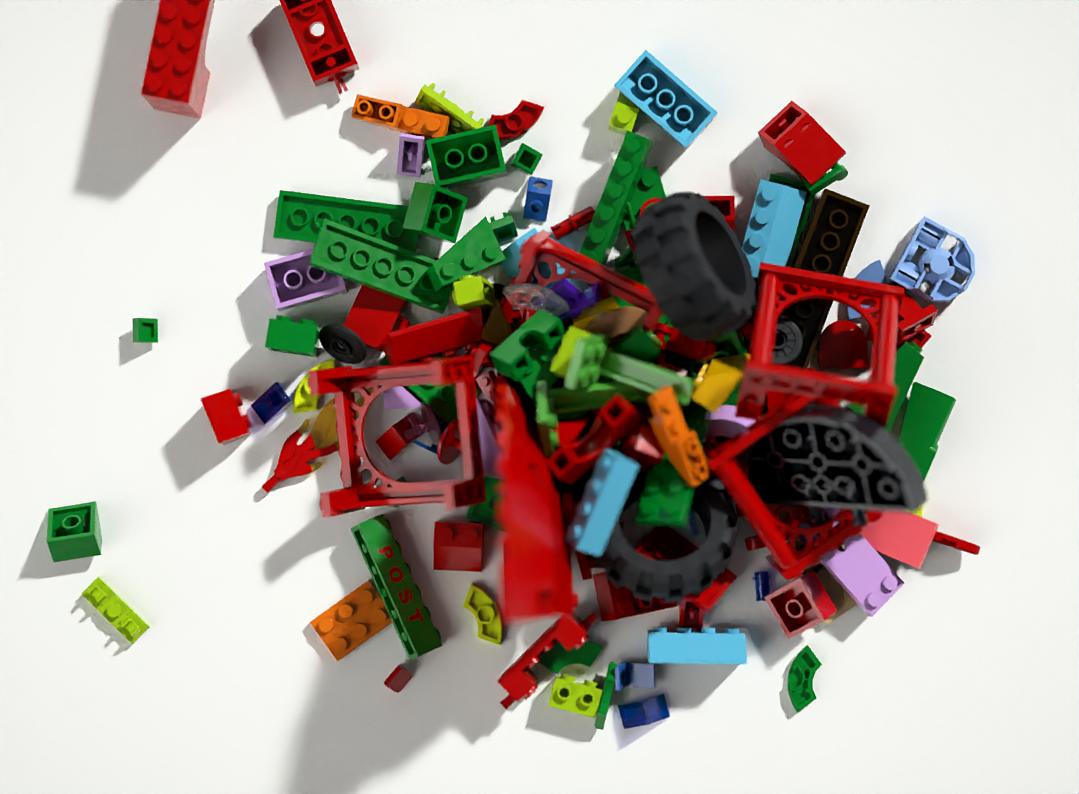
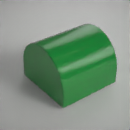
(526, 159)

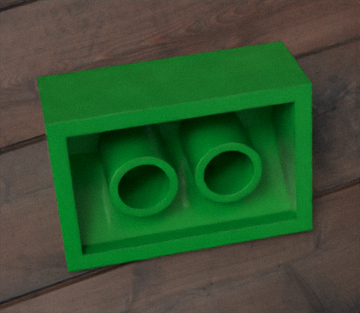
(466, 157)

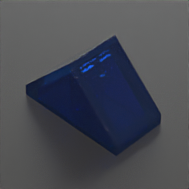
(272, 403)
(644, 711)

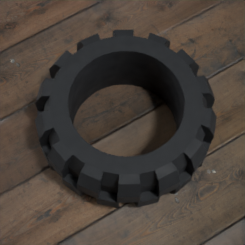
(694, 266)
(678, 577)

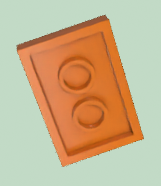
(352, 620)

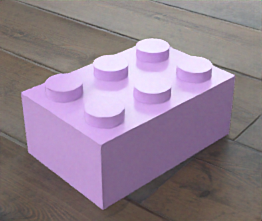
(298, 283)

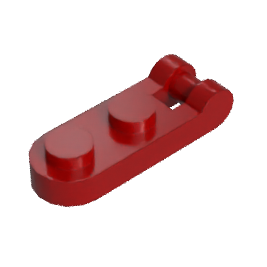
(683, 345)

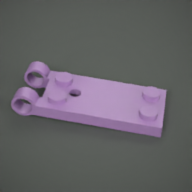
(859, 569)

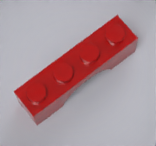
(613, 424)

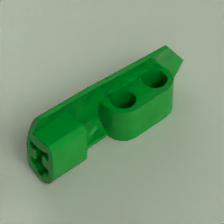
(924, 424)

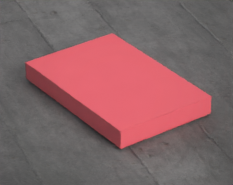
(901, 536)

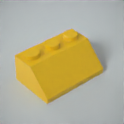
(718, 379)

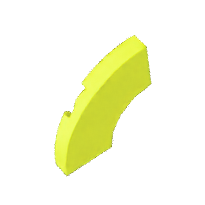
(303, 400)
(486, 614)

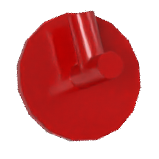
(450, 443)

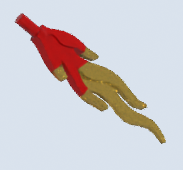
(318, 444)

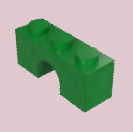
(539, 331)

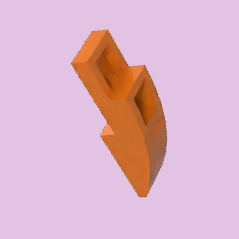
(400, 118)
(678, 443)

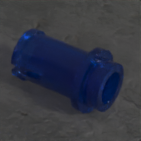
(761, 584)

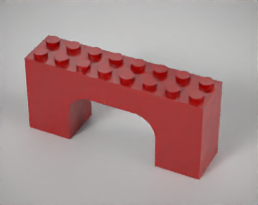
(176, 65)

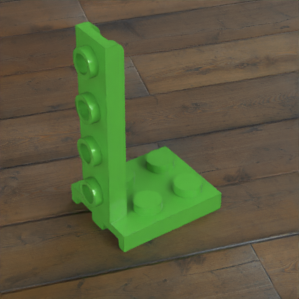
(594, 358)
(583, 398)

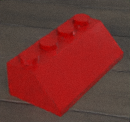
(434, 338)

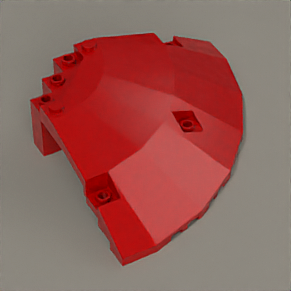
(535, 553)

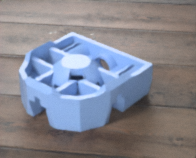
(930, 237)

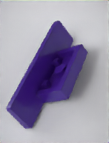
(575, 298)

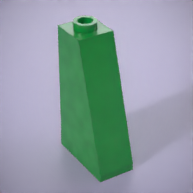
(905, 369)

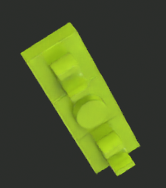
(436, 103)
(115, 610)

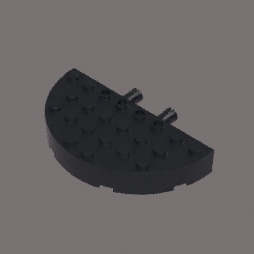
(834, 461)

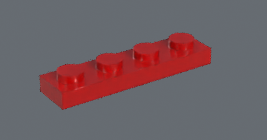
(585, 560)

